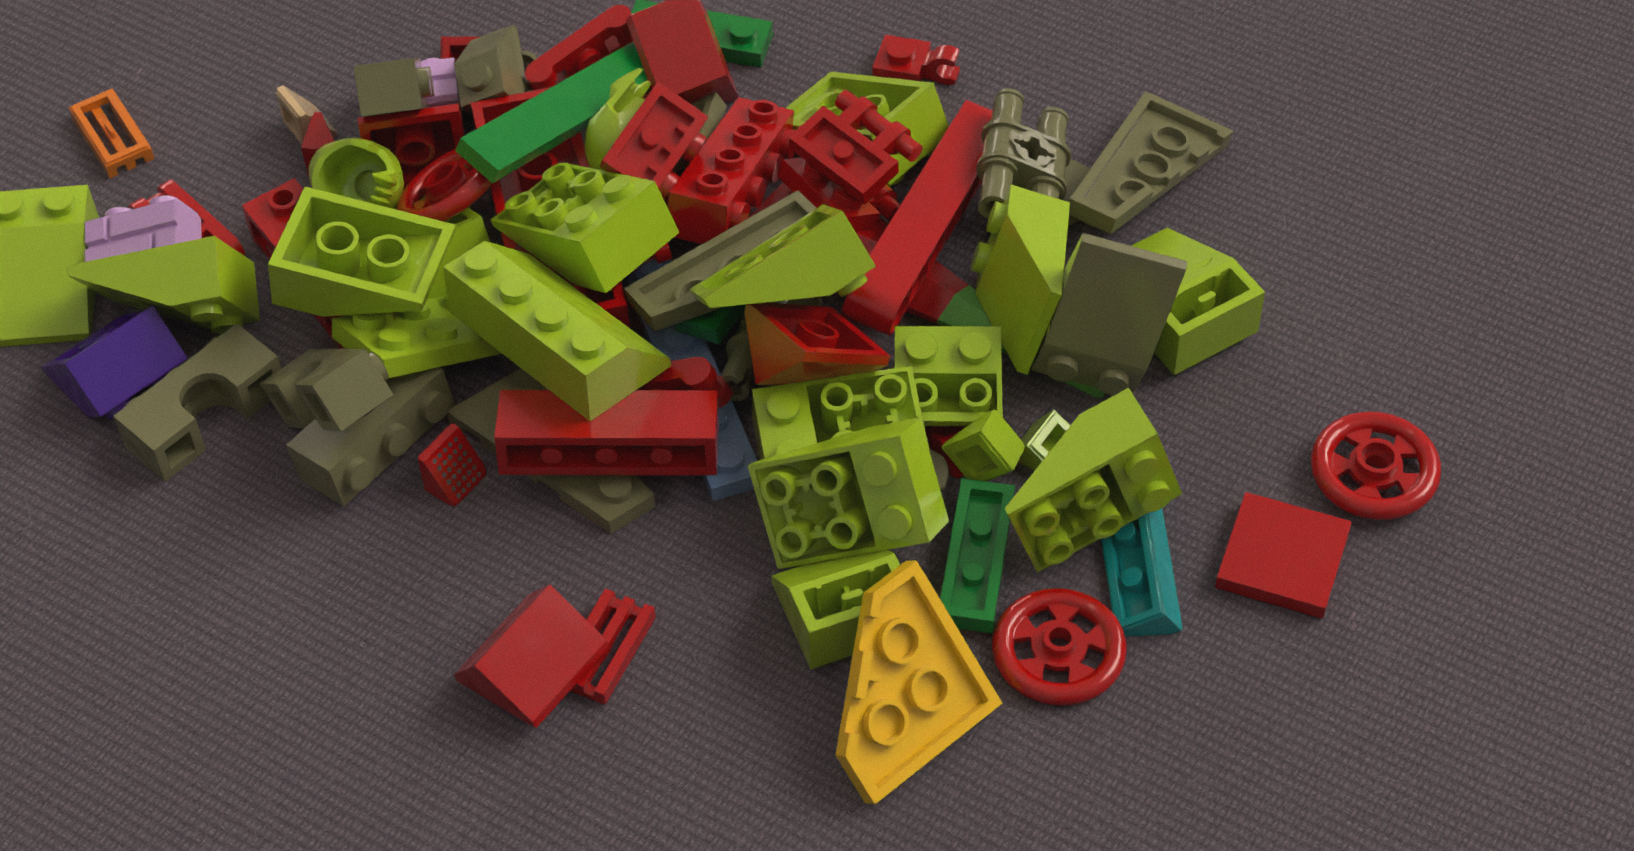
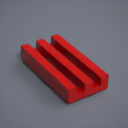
(622, 610)

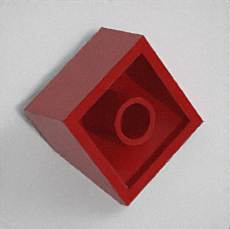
(415, 135)

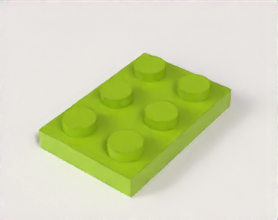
(412, 339)

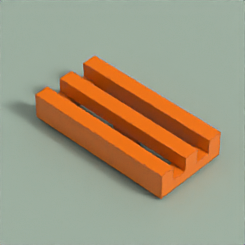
(123, 155)

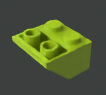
(953, 370)
(826, 602)

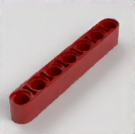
(921, 224)

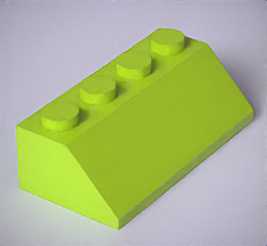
(549, 328)

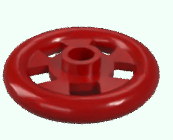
(447, 188)
(1366, 500)
(1063, 605)

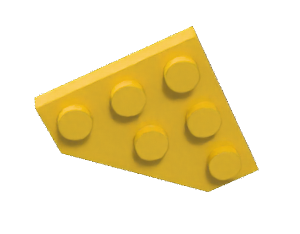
(907, 685)

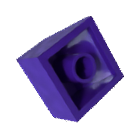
(116, 362)

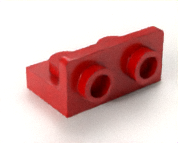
(657, 139)

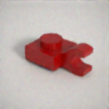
(915, 61)

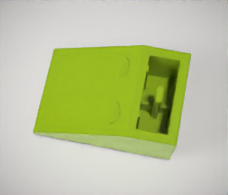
(589, 223)
(1213, 304)
(826, 408)
(1093, 482)
(850, 495)

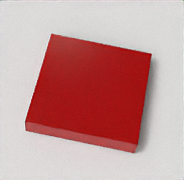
(1283, 555)

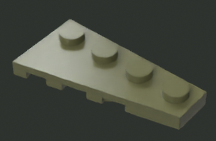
(1145, 160)
(665, 294)
(604, 499)

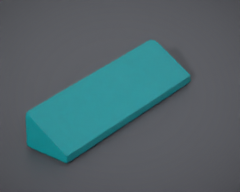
(1142, 577)

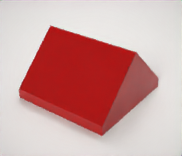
(681, 50)
(807, 344)
(534, 657)

